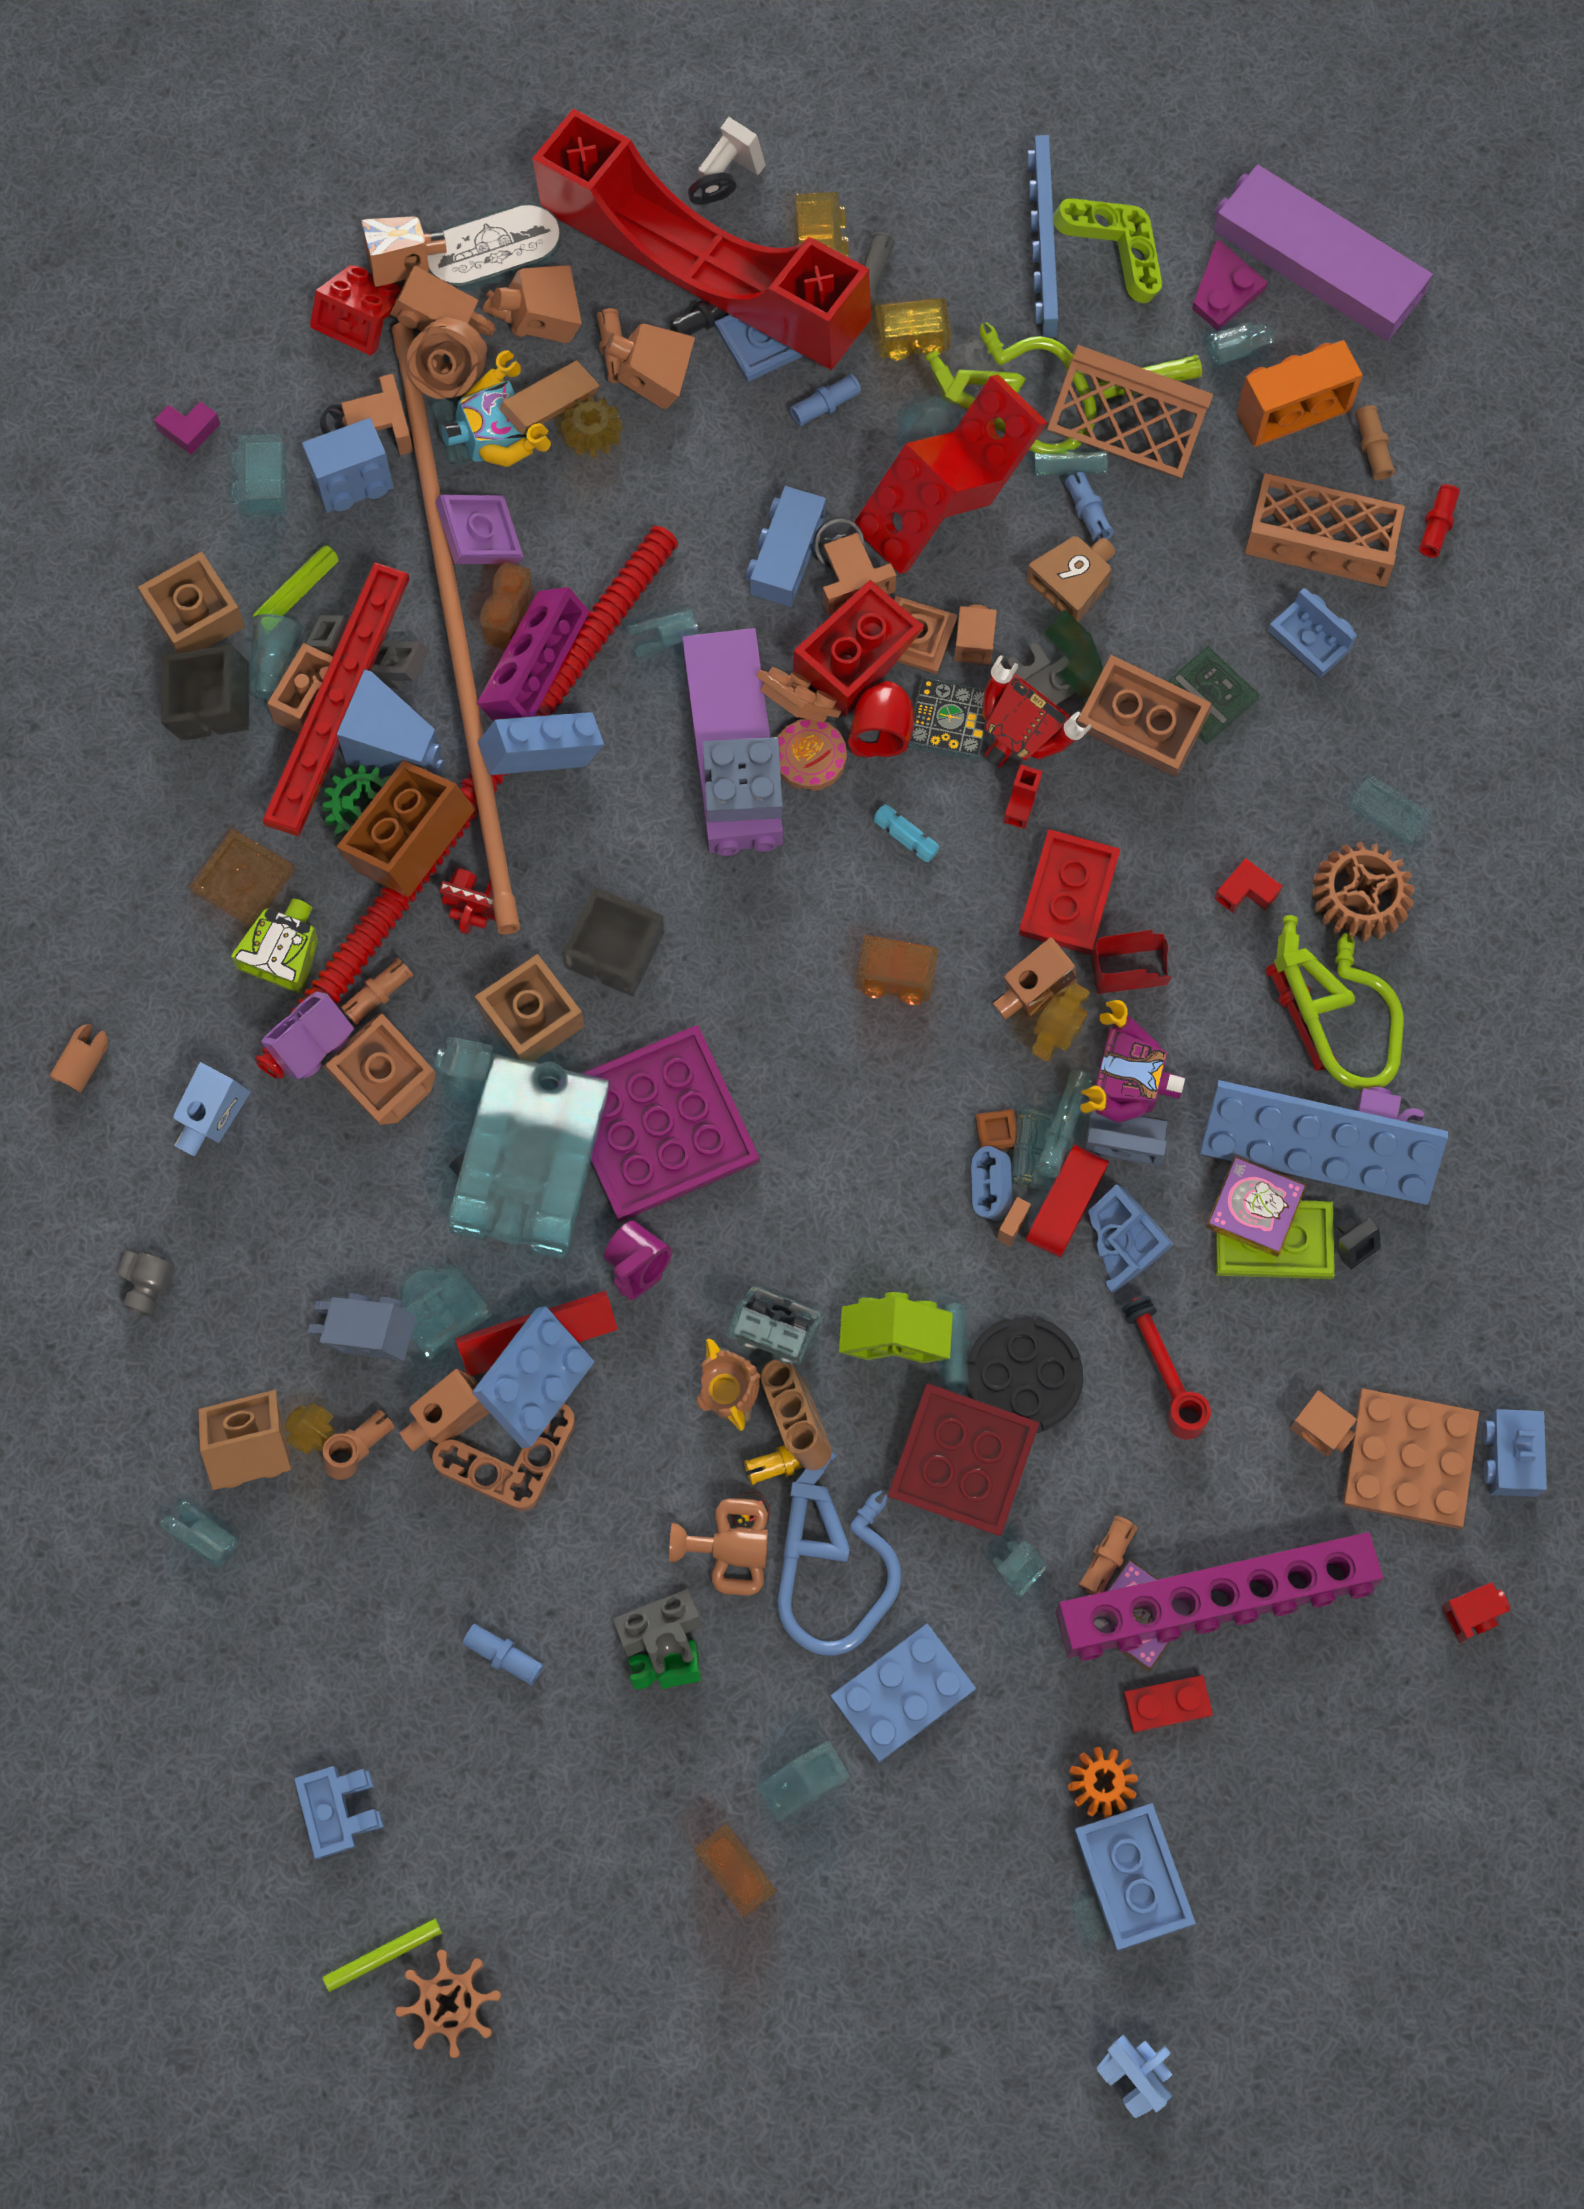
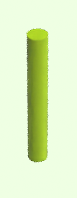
(382, 1955)

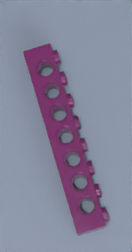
(1352, 1554)

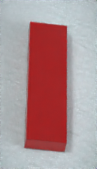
(581, 1318)

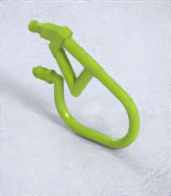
(953, 388)
(1289, 961)

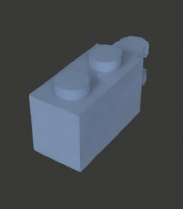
(365, 1326)

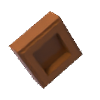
(996, 1129)

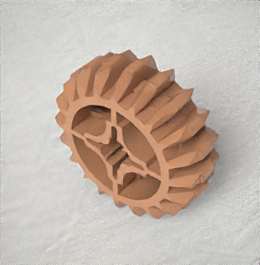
(1356, 865)

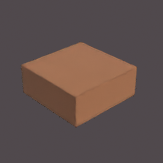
(1013, 1221)

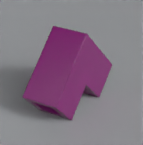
(187, 431)

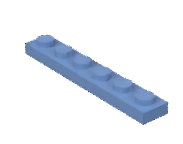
(1044, 249)

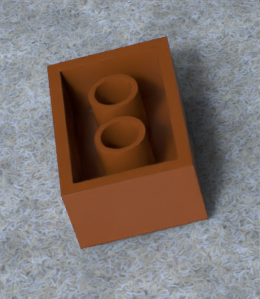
(406, 828)

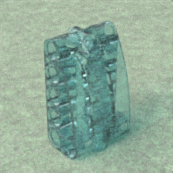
(528, 1156)

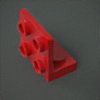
(353, 308)

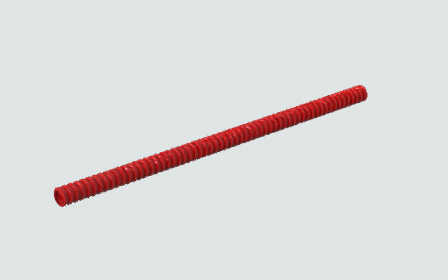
(593, 633)

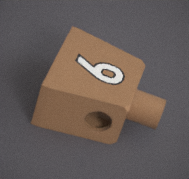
(1072, 575)

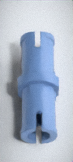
(825, 400)
(1089, 507)
(503, 1654)

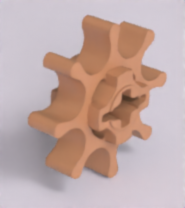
(465, 2016)

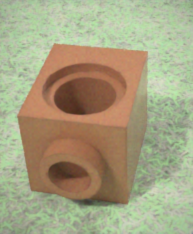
(975, 634)
(1324, 1425)

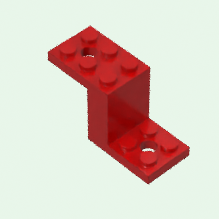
(949, 473)

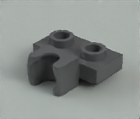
(1042, 675)
(660, 1628)

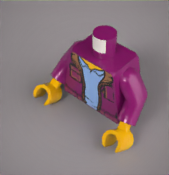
(1129, 1071)

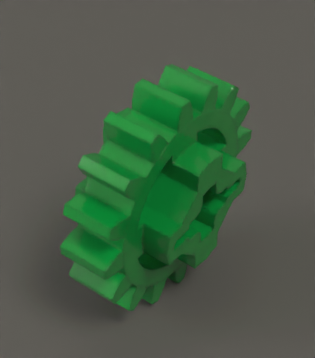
(346, 805)

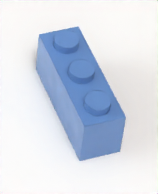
(786, 546)
(540, 743)

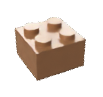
(191, 605)
(530, 1010)

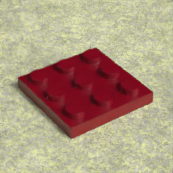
(963, 1459)

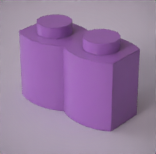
(308, 1036)

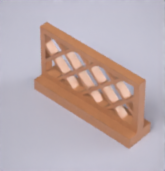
(1138, 381)
(1320, 550)

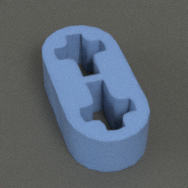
(991, 1183)

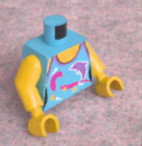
(485, 428)

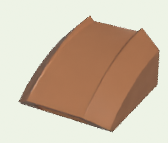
(382, 1071)

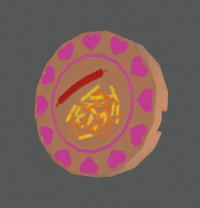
(811, 754)

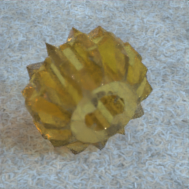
(591, 426)

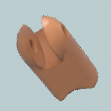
(80, 1059)

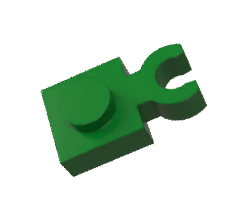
(676, 1670)

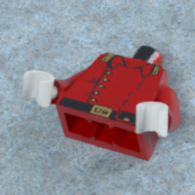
(1024, 719)

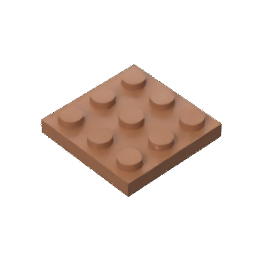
(1411, 1458)

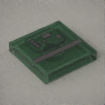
(1221, 685)

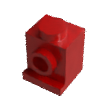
(1476, 1611)

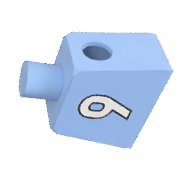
(209, 1094)

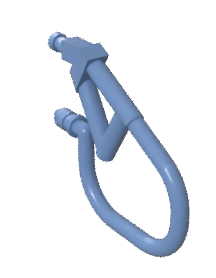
(837, 1550)

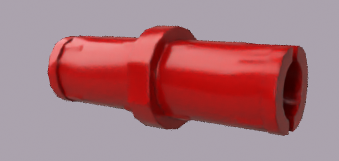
(1439, 520)

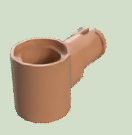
(356, 1444)

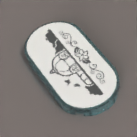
(497, 246)

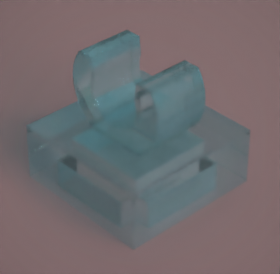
(1021, 1567)

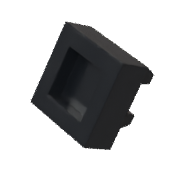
(1357, 1241)

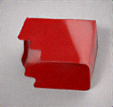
(1126, 944)

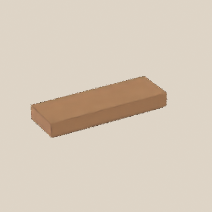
(549, 397)

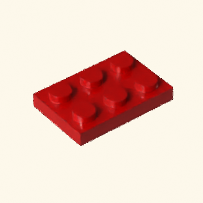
(1069, 891)

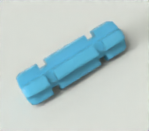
(906, 833)

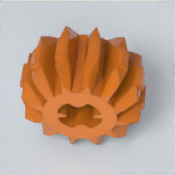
(1116, 1786)

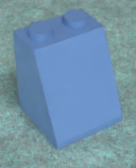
(385, 731)

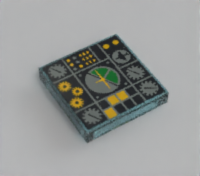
(948, 719)

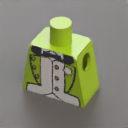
(279, 947)

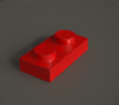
(1168, 1704)

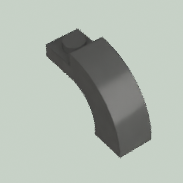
(394, 663)

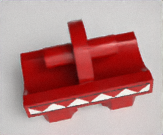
(467, 905)

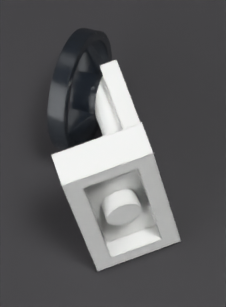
(737, 145)

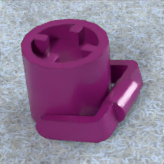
(636, 1257)

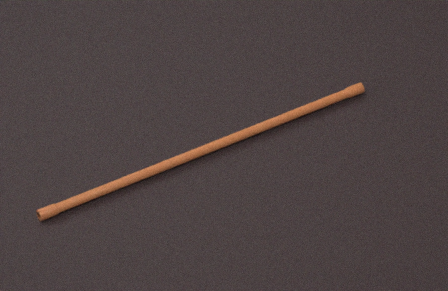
(503, 899)

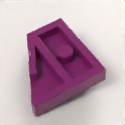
(1226, 287)

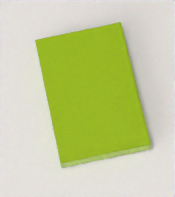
(1305, 1253)

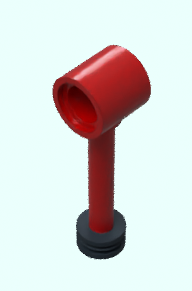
(1140, 1312)

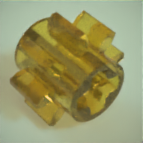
(309, 1427)

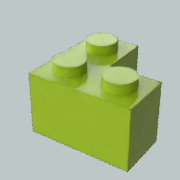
(896, 1328)

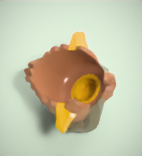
(728, 1385)

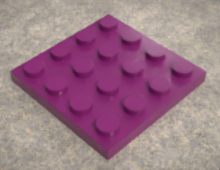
(666, 1125)

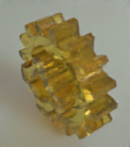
(1060, 1022)

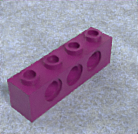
(534, 655)

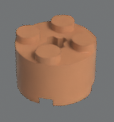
(428, 350)

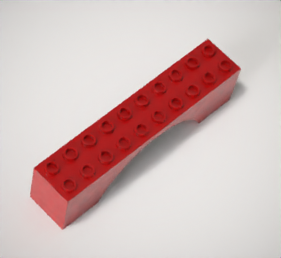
(793, 294)

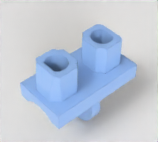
(1149, 2090)

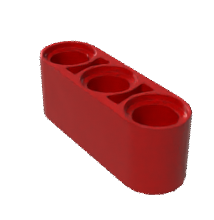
(1067, 1201)

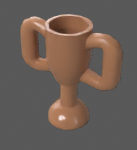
(730, 1546)

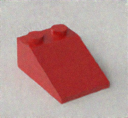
(856, 646)

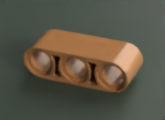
(806, 1425)

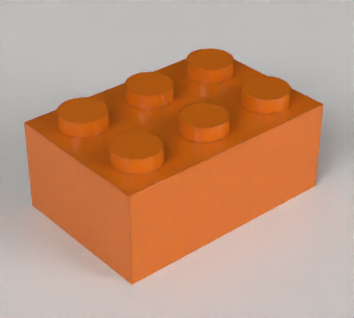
(1298, 392)

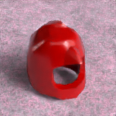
(884, 710)

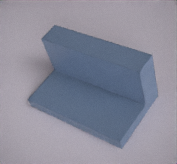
(1132, 1140)

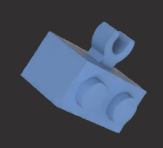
(1515, 1453)

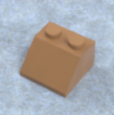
(243, 1440)

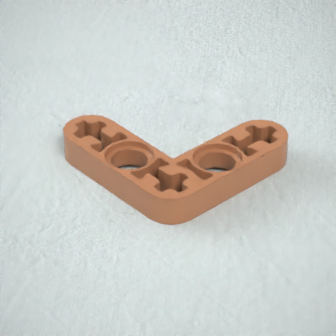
(508, 1475)

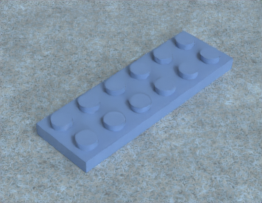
(1324, 1142)

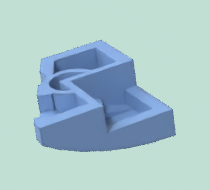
(1126, 1236)

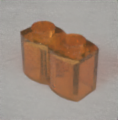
(506, 605)

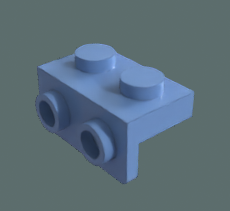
(1313, 633)

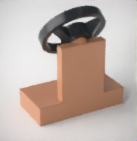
(382, 408)
(850, 565)

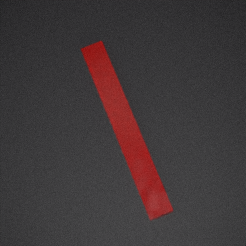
(318, 736)

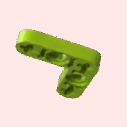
(1121, 228)

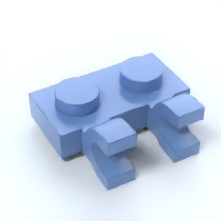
(327, 1813)

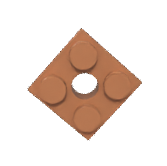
(928, 651)
(795, 695)

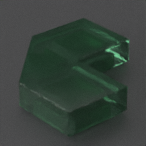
(1085, 665)

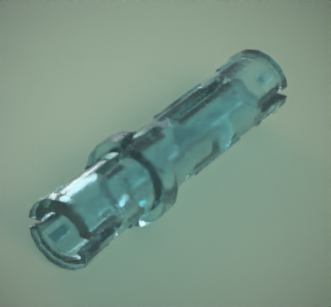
(1053, 1152)

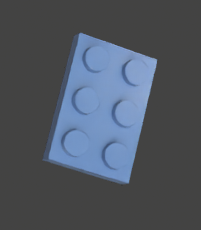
(533, 1377)
(903, 1693)
(1134, 1877)

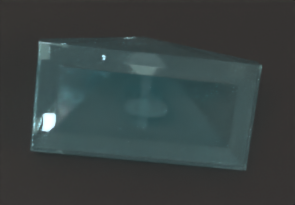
(927, 420)

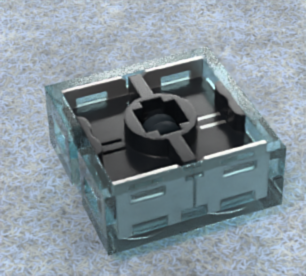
(775, 1325)

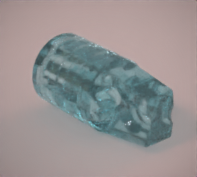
(1237, 342)

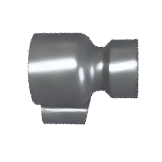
(149, 1276)

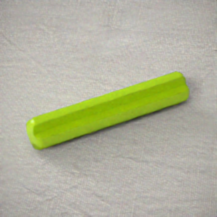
(299, 583)

